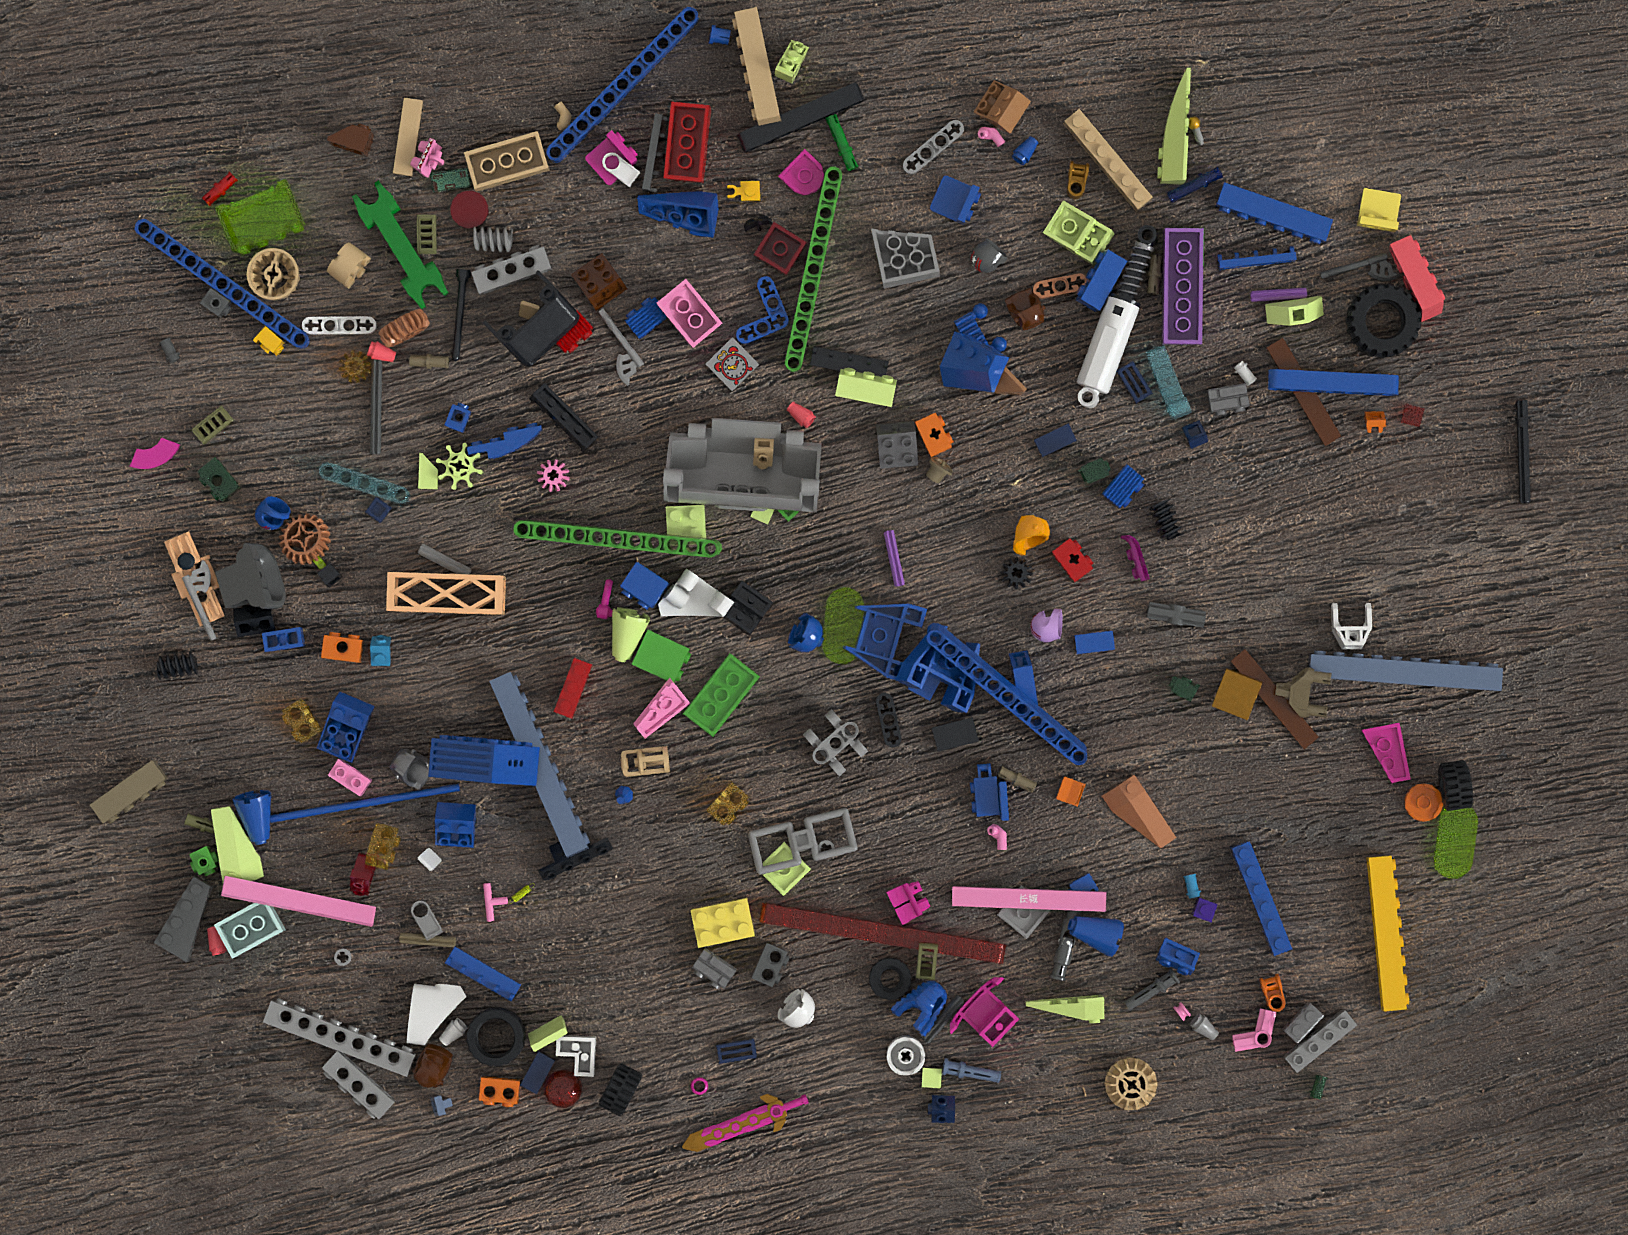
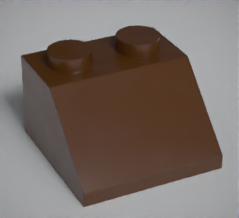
(353, 139)

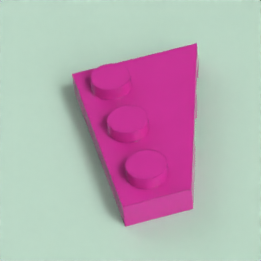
(1389, 750)

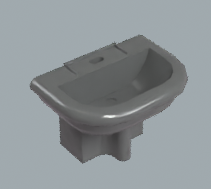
(252, 579)

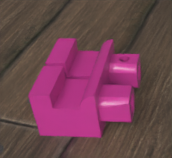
(912, 908)

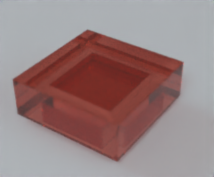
(1412, 415)

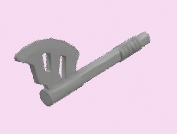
(637, 361)
(192, 590)

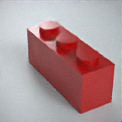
(573, 688)

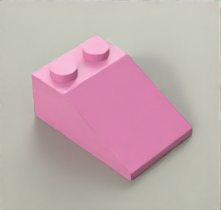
(689, 313)

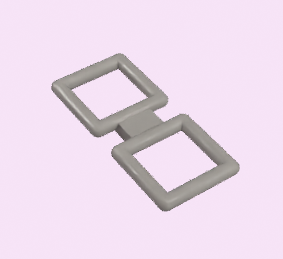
(802, 841)

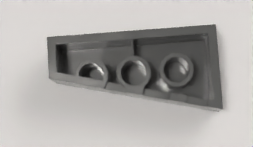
(183, 924)

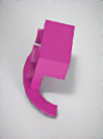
(986, 1013)

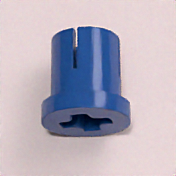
(719, 35)

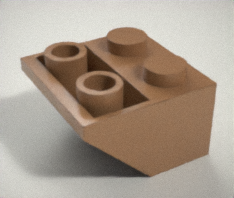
(1002, 106)

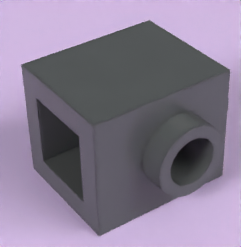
(216, 303)

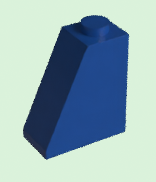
(1023, 674)

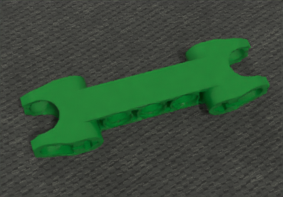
(382, 215)

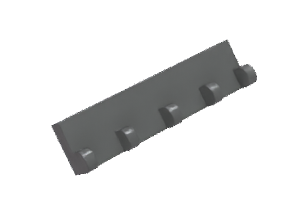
(652, 153)

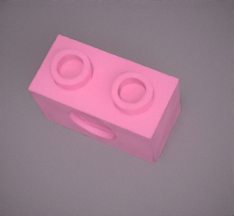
(350, 777)

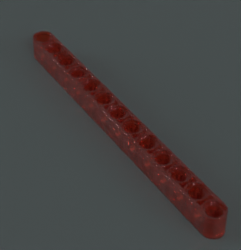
(881, 933)

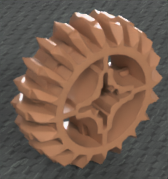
(404, 328)
(290, 540)

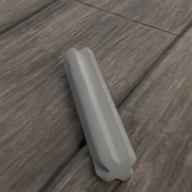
(443, 560)

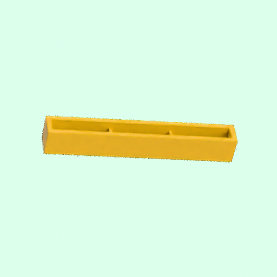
(1386, 933)

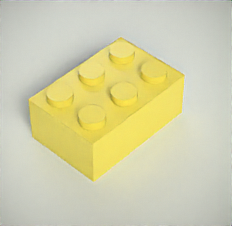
(722, 922)

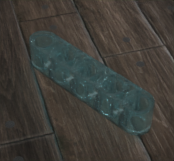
(355, 480)

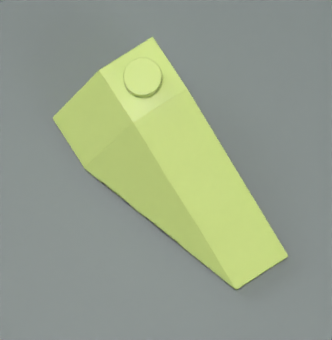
(234, 848)
(1079, 1007)

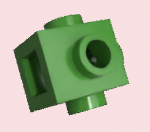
(197, 861)

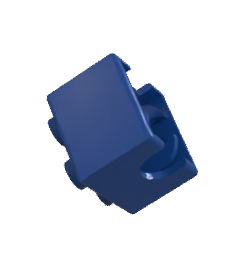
(644, 586)

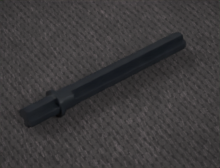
(1523, 450)

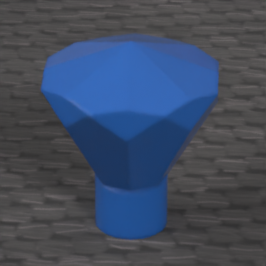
(623, 795)

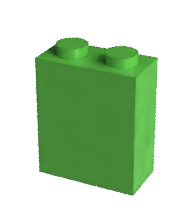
(661, 656)

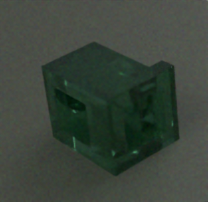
(1183, 688)

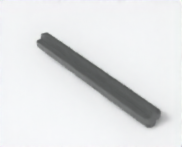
(376, 404)

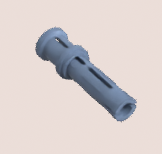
(961, 1070)

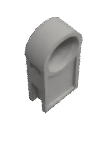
(428, 924)

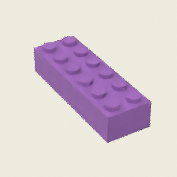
(1182, 286)

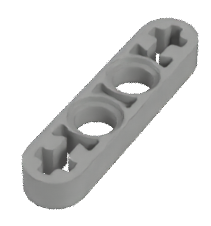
(931, 145)

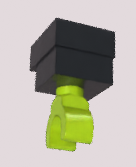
(327, 573)

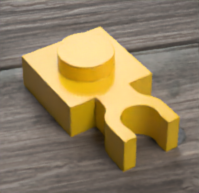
(748, 191)

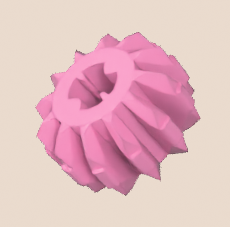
(550, 469)

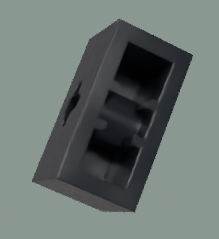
(253, 620)

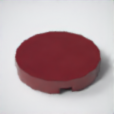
(469, 209)

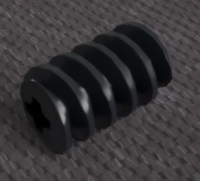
(1166, 520)
(177, 665)

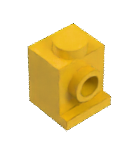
(269, 341)

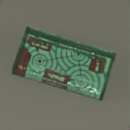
(450, 180)

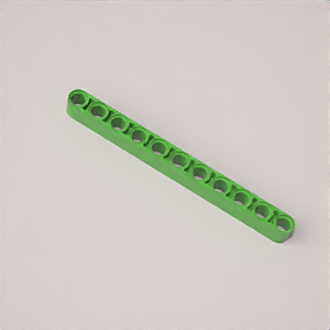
(813, 260)
(608, 538)

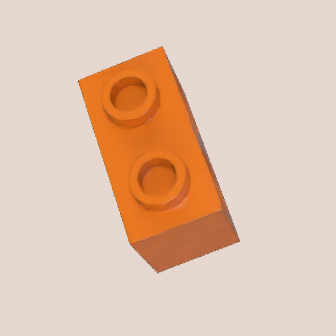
(499, 1085)

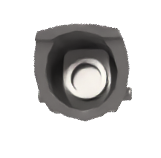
(410, 768)

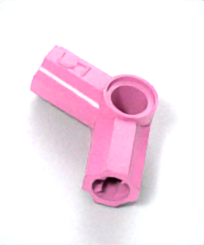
(1249, 1039)

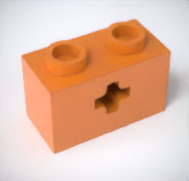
(925, 429)

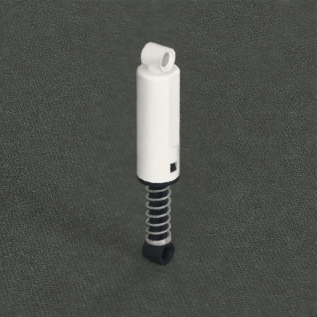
(1114, 325)

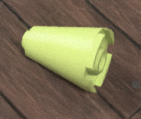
(627, 632)

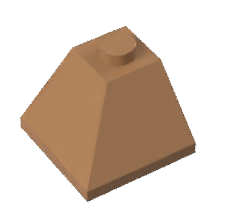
(1009, 384)

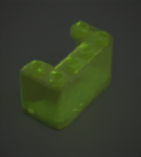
(261, 218)

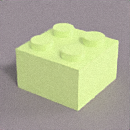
(686, 522)

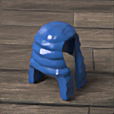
(928, 998)

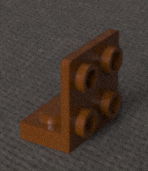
(599, 281)

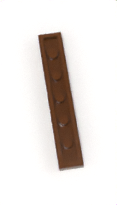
(1308, 401)
(1277, 704)

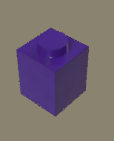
(1204, 909)

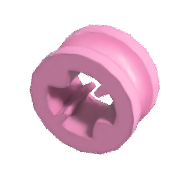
(1182, 1011)

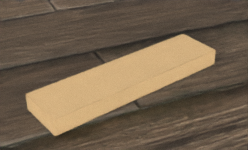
(408, 136)

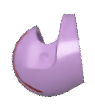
(1047, 628)

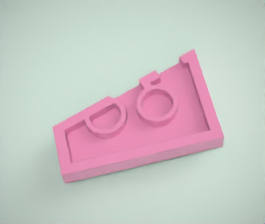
(661, 709)

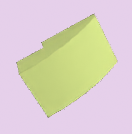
(1078, 232)

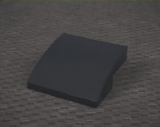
(747, 608)

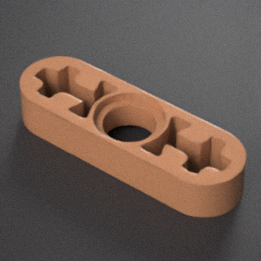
(1044, 283)

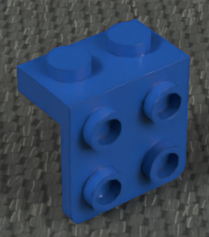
(955, 200)

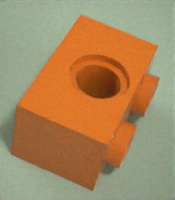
(331, 651)

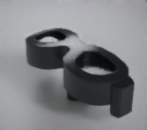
(762, 220)

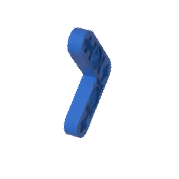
(772, 314)

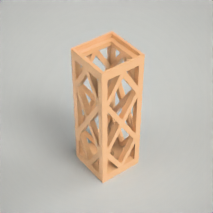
(394, 592)

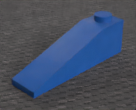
(690, 210)

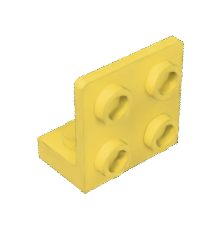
(1379, 210)

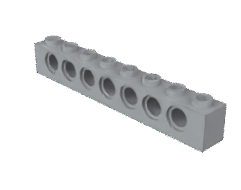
(274, 1018)

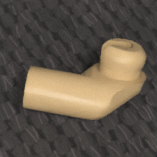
(565, 116)

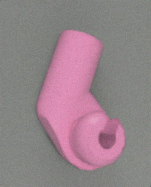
(991, 134)
(999, 834)

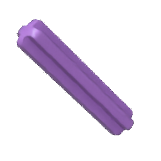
(1278, 294)
(894, 558)

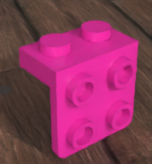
(612, 144)

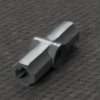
(1176, 614)

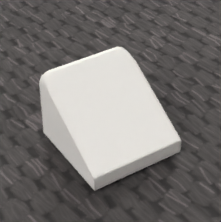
(429, 859)

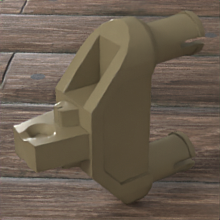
(1299, 692)

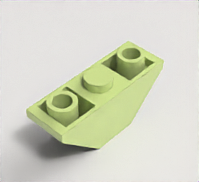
(791, 61)
(1294, 311)

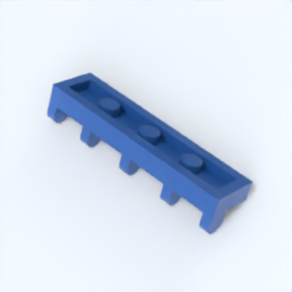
(1256, 260)
(483, 973)

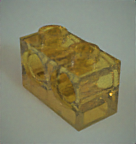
(306, 717)
(724, 800)
(381, 846)

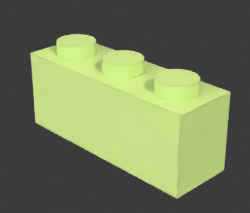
(866, 387)

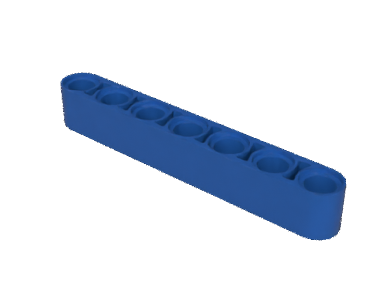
(1333, 382)

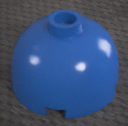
(806, 635)

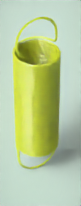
(525, 890)

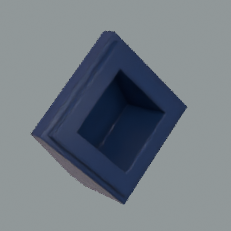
(1195, 434)

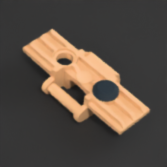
(185, 560)

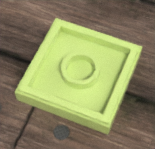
(786, 878)
(547, 1033)

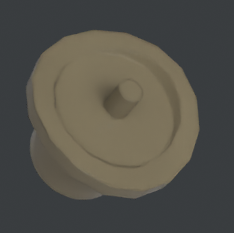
(938, 469)

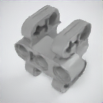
(832, 752)

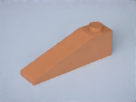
(1137, 809)

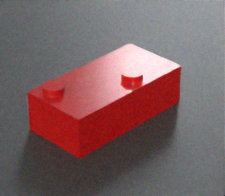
(687, 142)

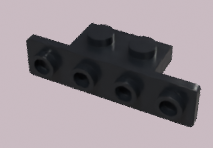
(564, 864)

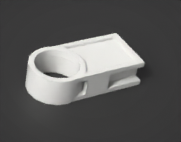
(624, 172)

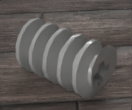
(492, 239)

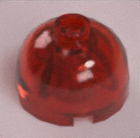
(562, 1089)

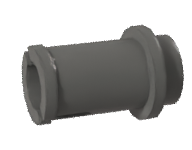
(169, 350)

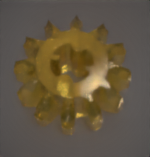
(360, 362)

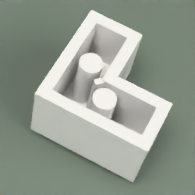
(583, 1050)

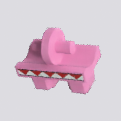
(430, 158)

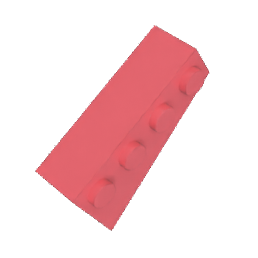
(1417, 277)

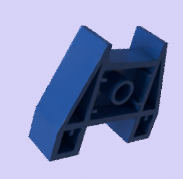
(881, 633)
(928, 661)

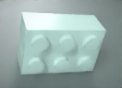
(249, 928)

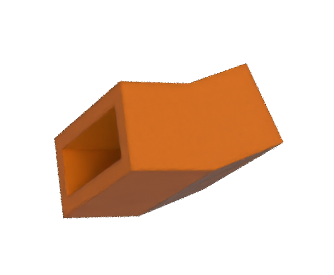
(1070, 791)

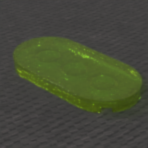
(842, 624)
(1455, 842)

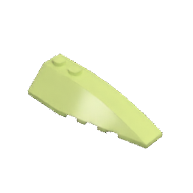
(1175, 142)

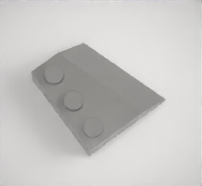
(904, 257)

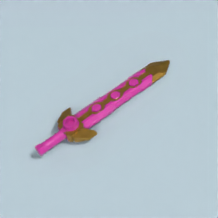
(746, 1122)

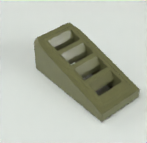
(420, 234)
(196, 430)
(928, 974)

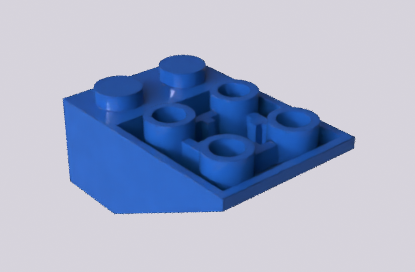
(345, 726)

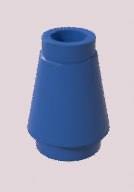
(1024, 151)

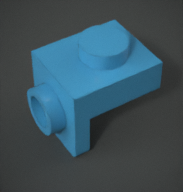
(380, 651)

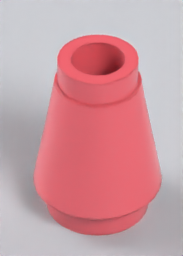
(380, 352)
(801, 414)
(215, 942)

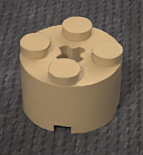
(348, 265)

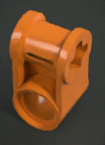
(1272, 991)

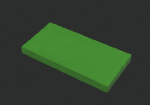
(721, 695)

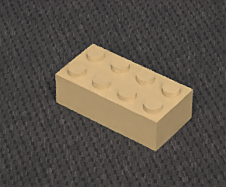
(506, 161)

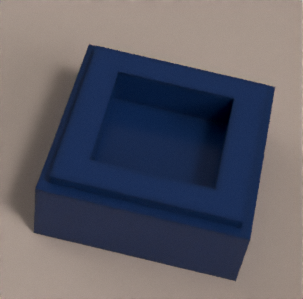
(378, 510)

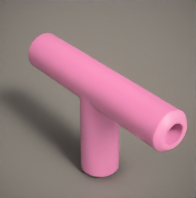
(490, 902)

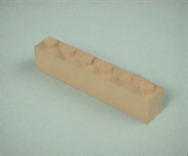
(757, 66)
(1107, 160)

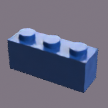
(1100, 280)

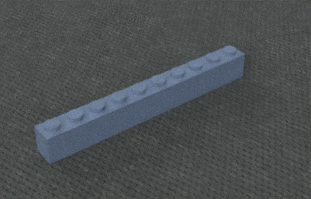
(1408, 672)
(548, 785)

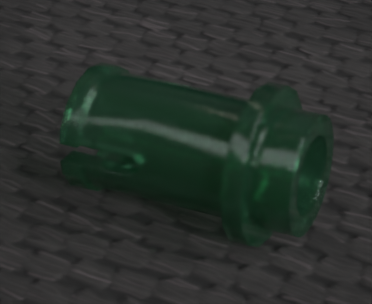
(1317, 1089)

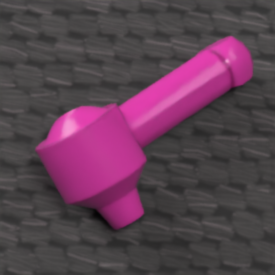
(604, 611)

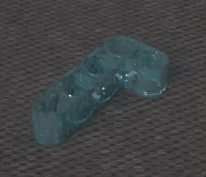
(1167, 382)

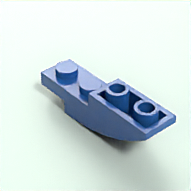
(513, 441)

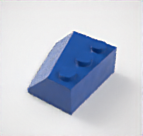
(971, 364)

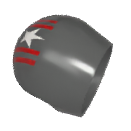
(987, 256)

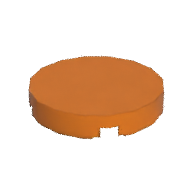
(1423, 802)

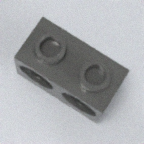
(766, 963)

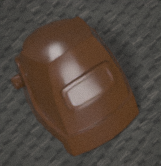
(1025, 309)
(432, 1066)

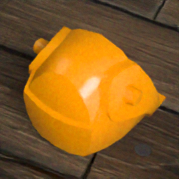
(1030, 533)

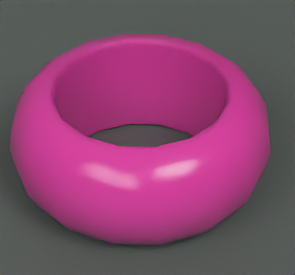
(697, 1092)

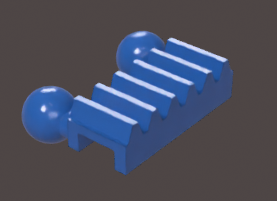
(968, 325)

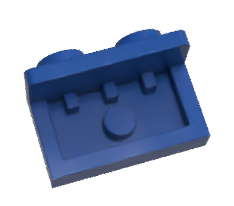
(1177, 956)

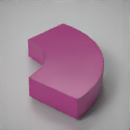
(154, 456)

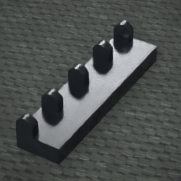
(839, 360)
(564, 417)

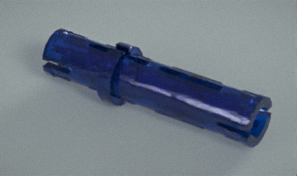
(1195, 184)

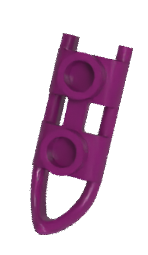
(1135, 554)

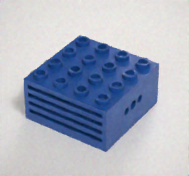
(484, 760)

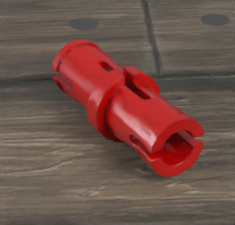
(219, 189)

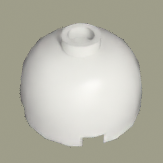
(798, 1009)

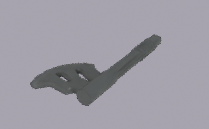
(1372, 261)

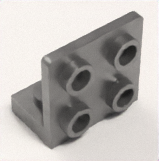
(897, 444)

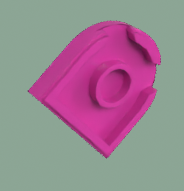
(803, 174)

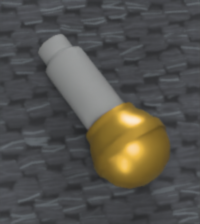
(1194, 124)

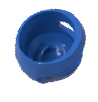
(271, 513)

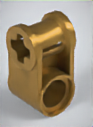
(1077, 176)

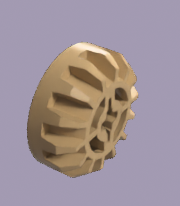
(275, 257)
(1117, 1072)

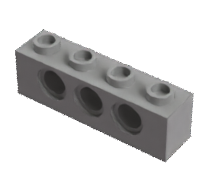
(504, 279)
(1319, 1040)
(331, 1071)

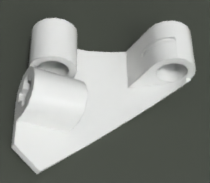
(693, 598)
(430, 1008)

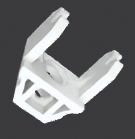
(1359, 633)

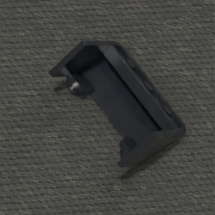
(542, 329)

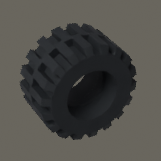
(1455, 785)
(620, 1089)

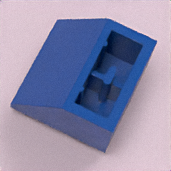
(455, 824)

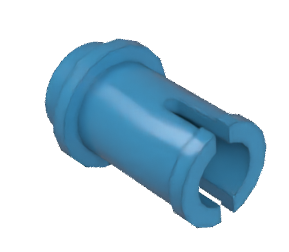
(1192, 886)

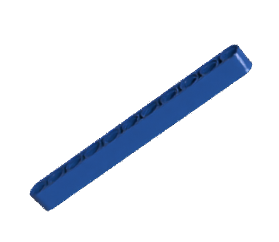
(626, 76)
(215, 277)
(1010, 702)

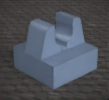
(439, 1105)

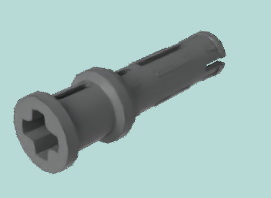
(1160, 985)

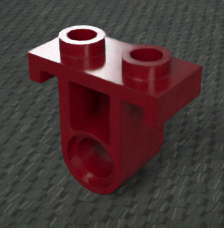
(361, 876)

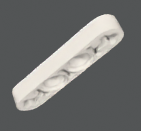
(339, 325)

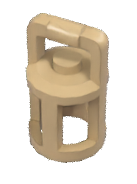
(645, 761)

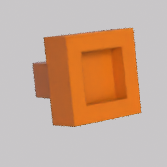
(1375, 419)

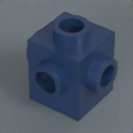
(942, 1109)

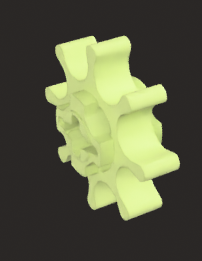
(457, 476)

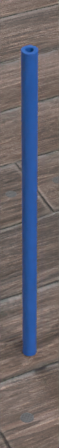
(364, 803)

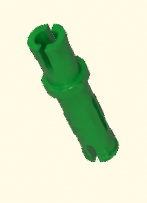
(845, 150)

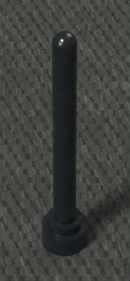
(463, 277)

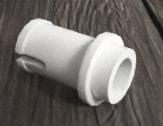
(1245, 373)

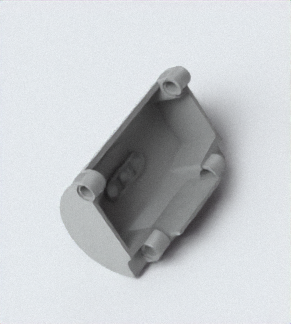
(718, 467)

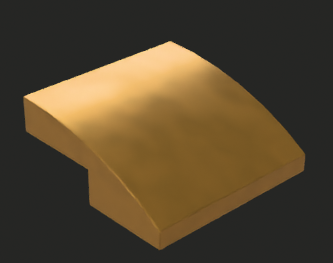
(1237, 694)

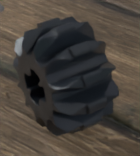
(1015, 580)

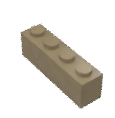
(129, 791)

